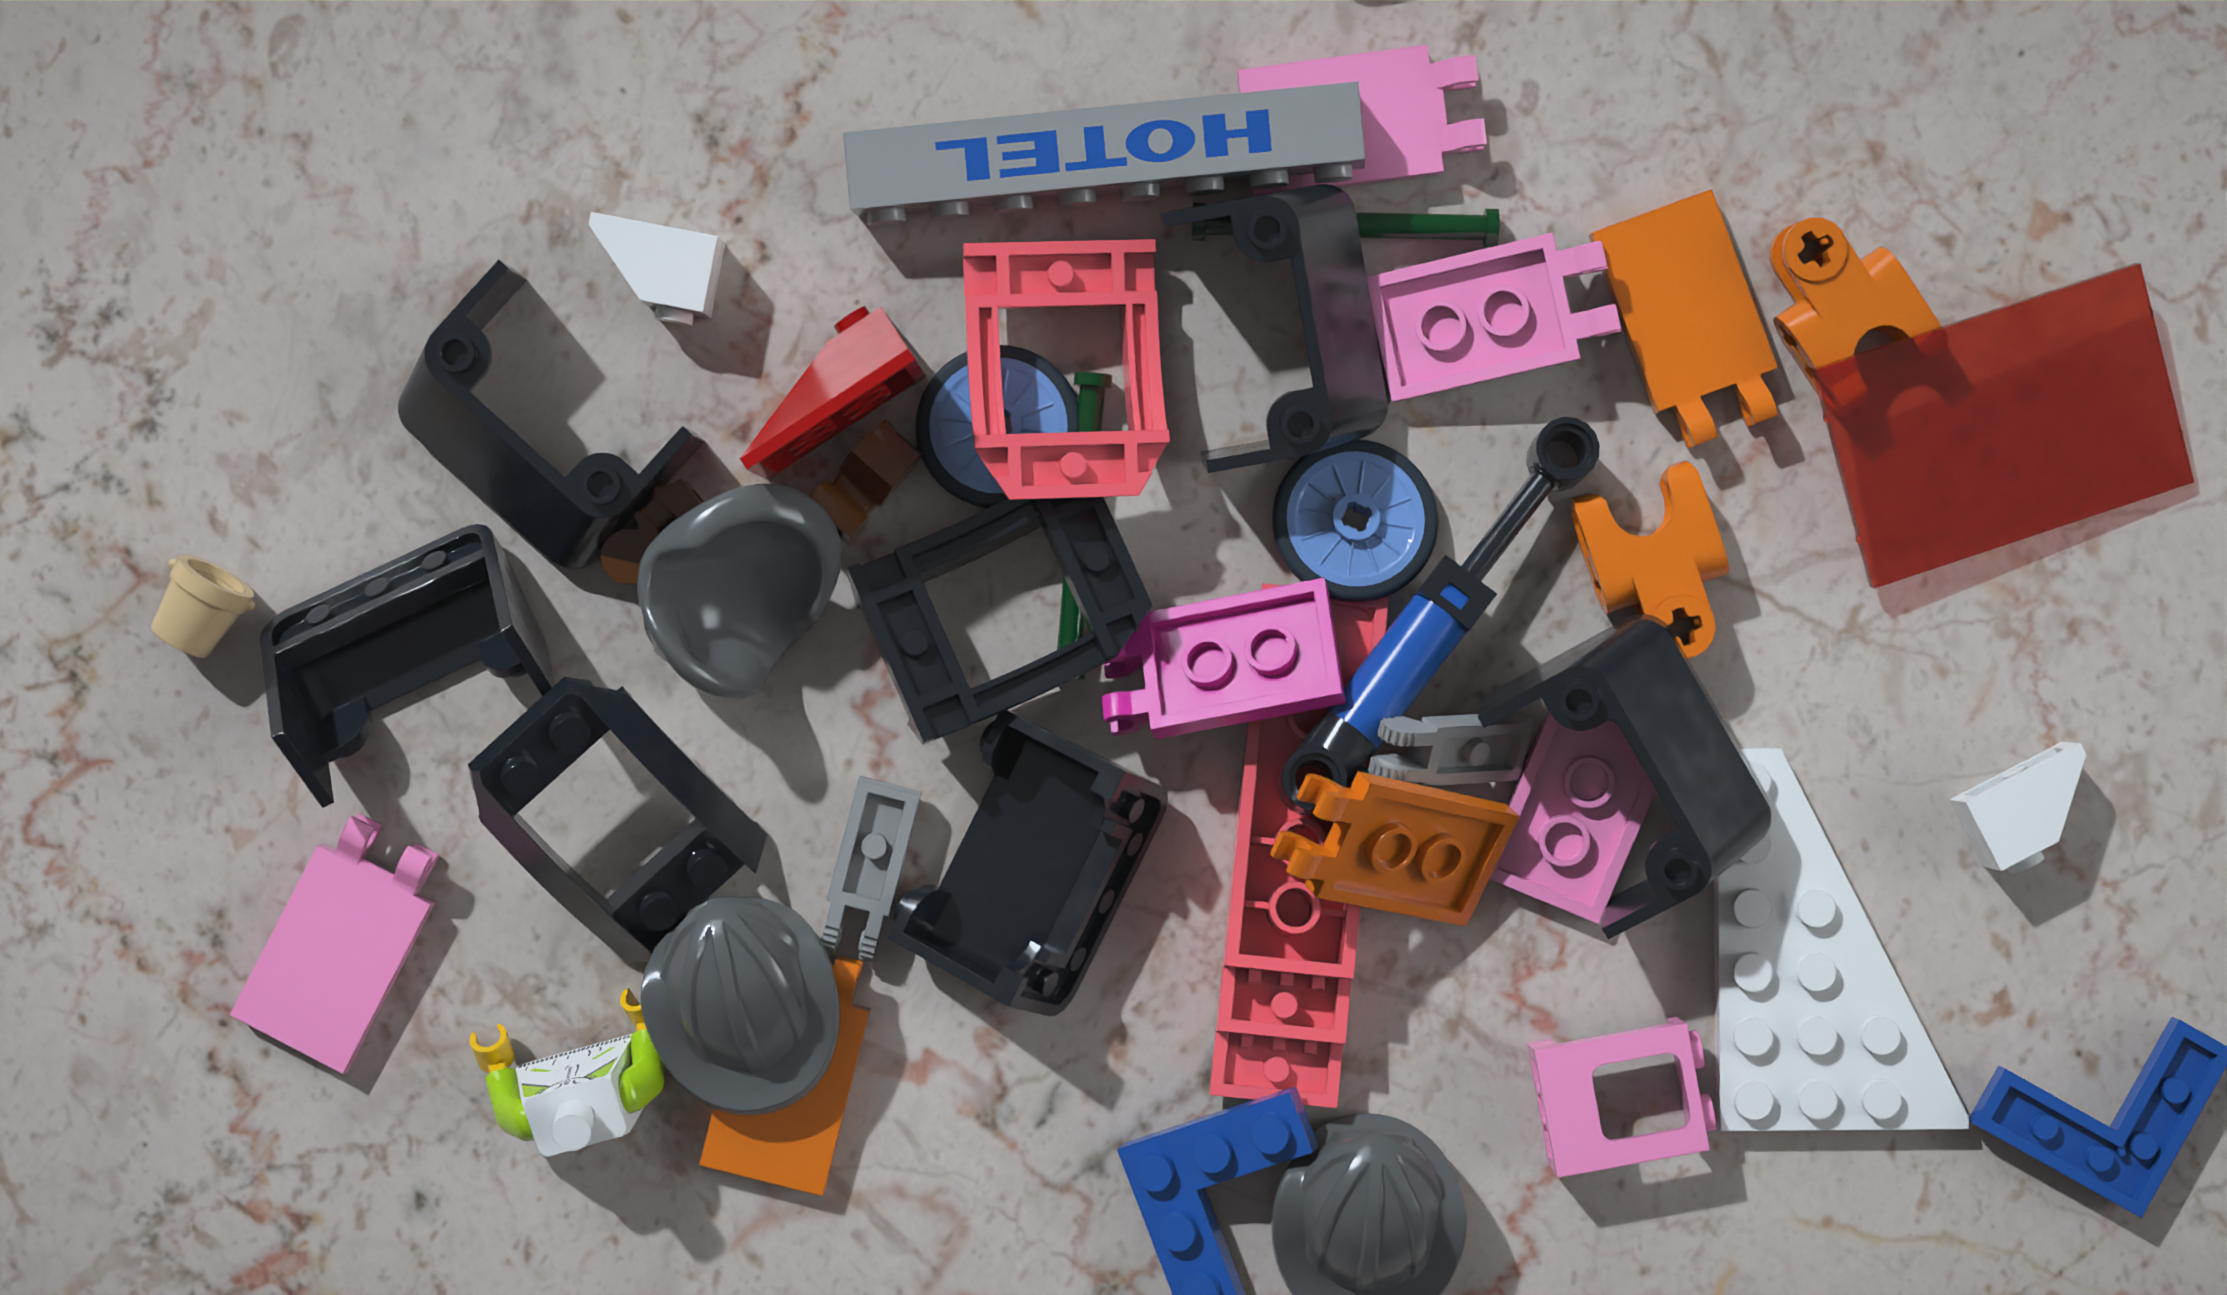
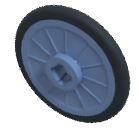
(1034, 399)
(1374, 484)

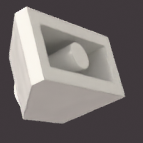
(664, 265)
(2021, 808)

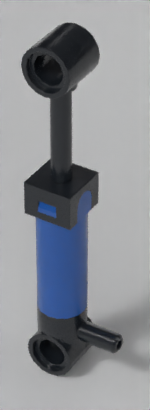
(1429, 626)

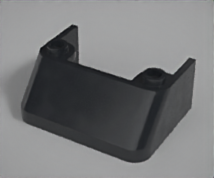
(1322, 238)
(556, 513)
(389, 636)
(1680, 740)

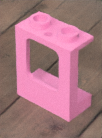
(1570, 1109)

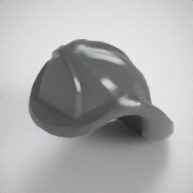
(738, 585)
(742, 1005)
(1369, 1212)

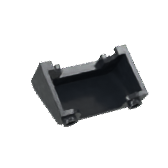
(1034, 869)

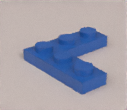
(2143, 1139)
(1178, 1163)

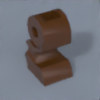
(867, 479)
(626, 547)

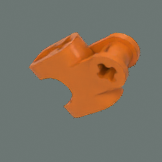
(1841, 295)
(1659, 569)

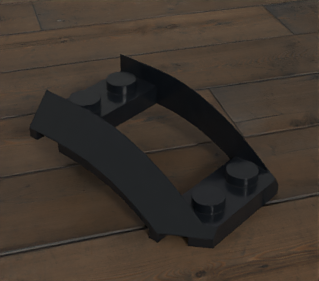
(914, 640)
(671, 882)

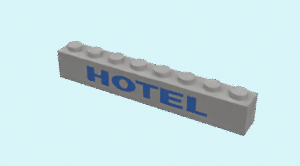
(1104, 152)

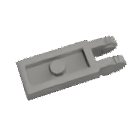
(1454, 749)
(870, 860)

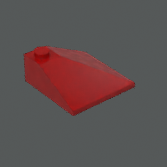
(839, 388)

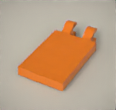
(1688, 313)
(1399, 846)
(800, 1141)

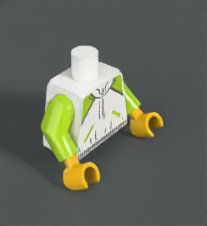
(574, 1094)

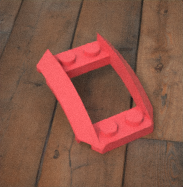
(1066, 277)

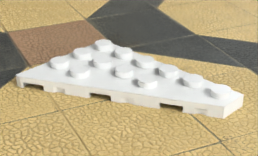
(1806, 995)

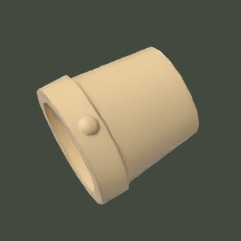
(199, 605)

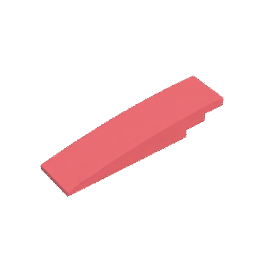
(1284, 948)

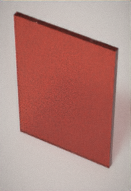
(2003, 425)

